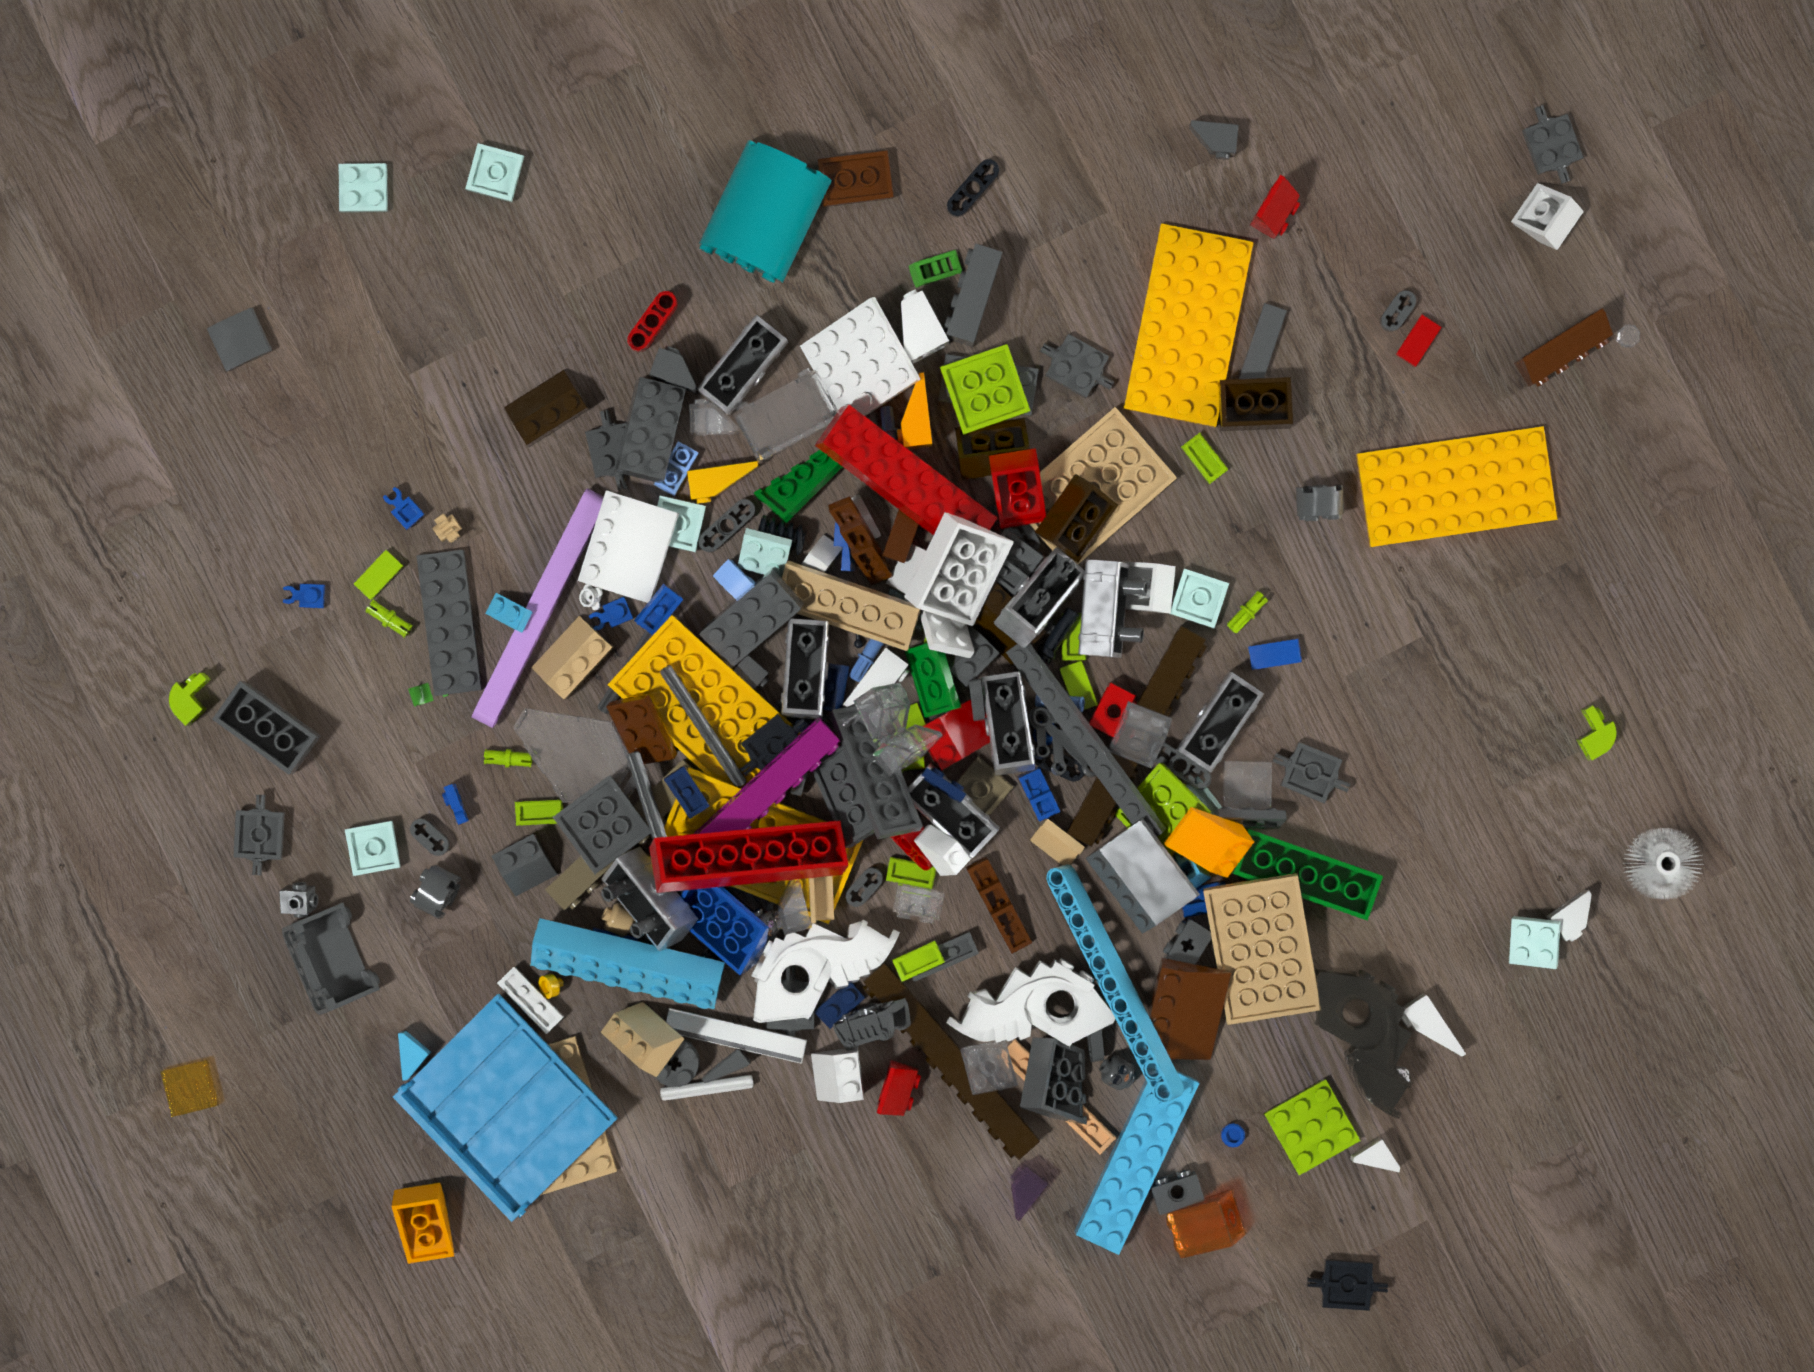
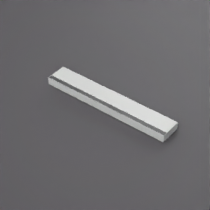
(737, 1035)

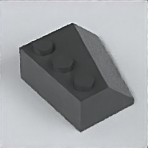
(1055, 1081)

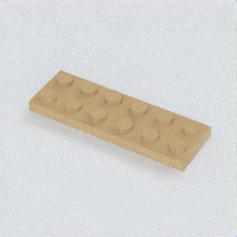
(852, 606)

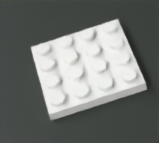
(861, 359)

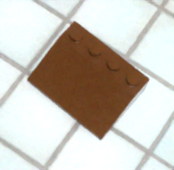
(1188, 1008)

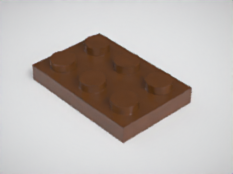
(857, 178)
(642, 728)

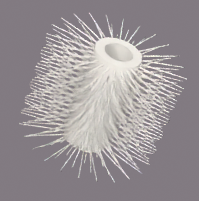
(1672, 863)

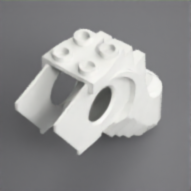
(824, 958)
(1024, 1004)

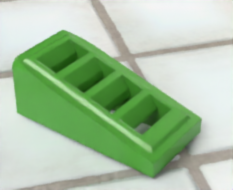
(917, 274)

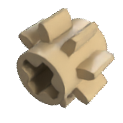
(447, 528)

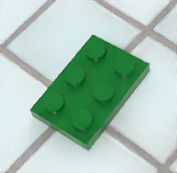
(932, 680)

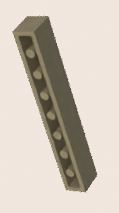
(580, 878)

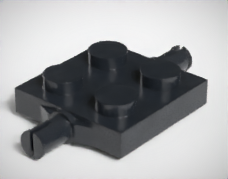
(769, 742)
(1347, 1284)

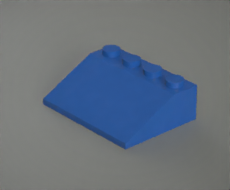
(727, 927)

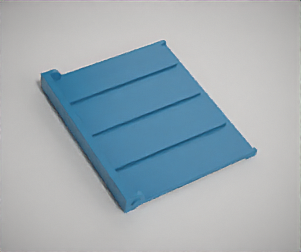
(505, 1108)

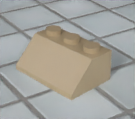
(572, 658)
(643, 1037)

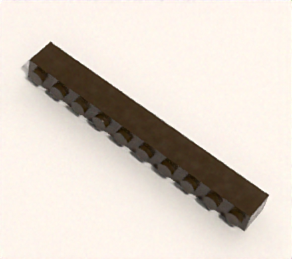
(1157, 696)
(947, 1056)

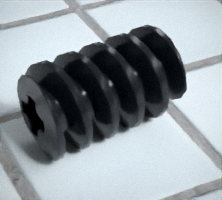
(797, 536)

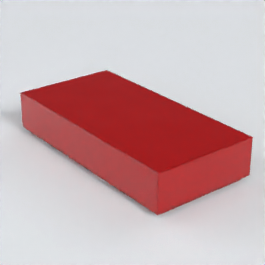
(1418, 340)

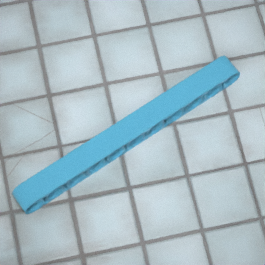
(1114, 994)

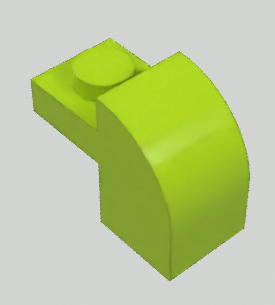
(182, 698)
(1600, 738)

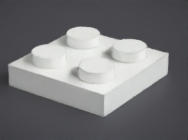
(946, 635)

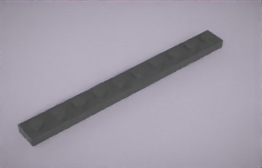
(1084, 737)

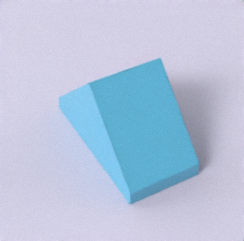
(411, 1054)

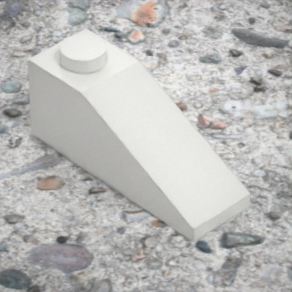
(884, 671)
(1425, 1019)

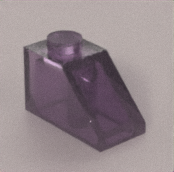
(1025, 1189)

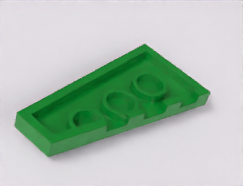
(796, 488)

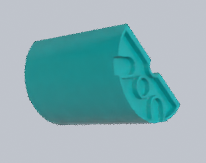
(764, 211)

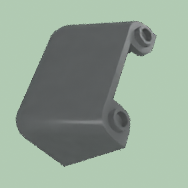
(329, 959)

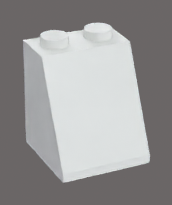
(920, 327)
(838, 1075)

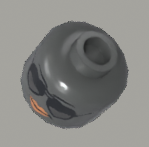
(1117, 1072)

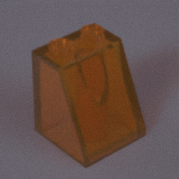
(1206, 1225)

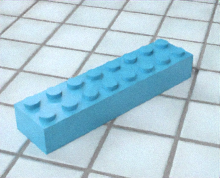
(626, 964)
(1133, 1166)

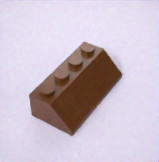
(1564, 348)

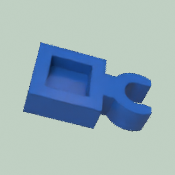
(406, 510)
(309, 595)
(615, 613)
(452, 797)

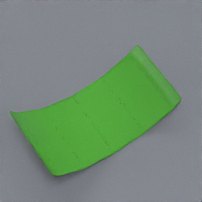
(421, 694)

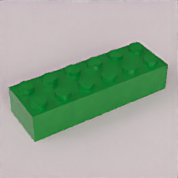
(1319, 876)

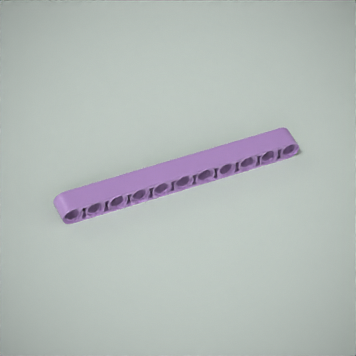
(542, 605)

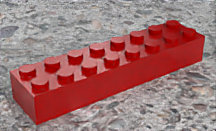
(897, 472)
(748, 856)

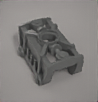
(872, 1023)

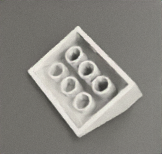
(628, 547)
(958, 569)

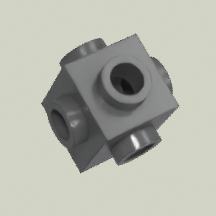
(298, 899)

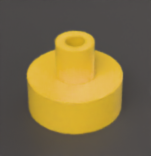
(550, 985)

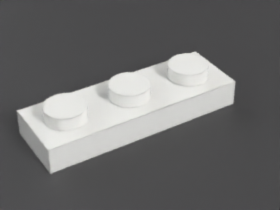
(530, 999)

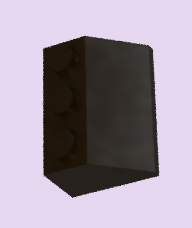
(1255, 404)
(546, 408)
(996, 439)
(1076, 518)
(990, 611)

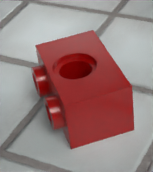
(1113, 695)

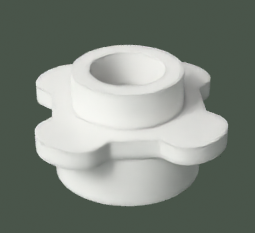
(591, 597)

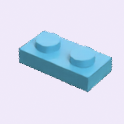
(508, 612)

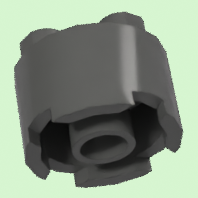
(1319, 501)
(436, 891)
(683, 1073)

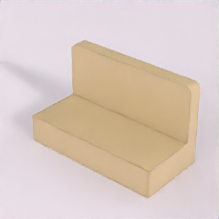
(1056, 843)
(821, 898)

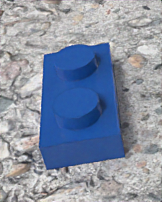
(658, 609)

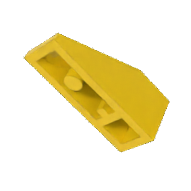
(713, 481)

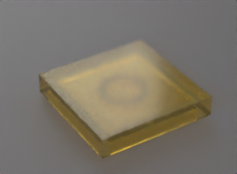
(189, 1088)

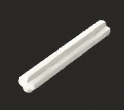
(712, 1087)

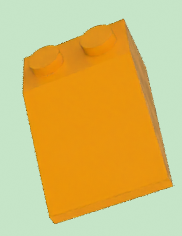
(915, 425)
(1210, 841)
(423, 1222)

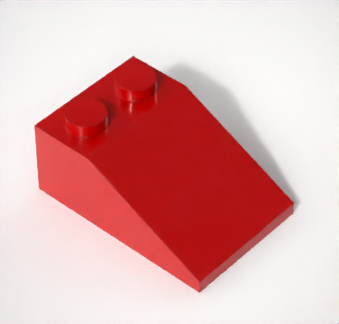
(1275, 208)
(1017, 488)
(959, 737)
(897, 1089)

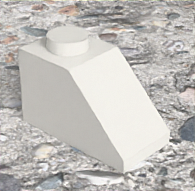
(942, 851)
(1572, 916)

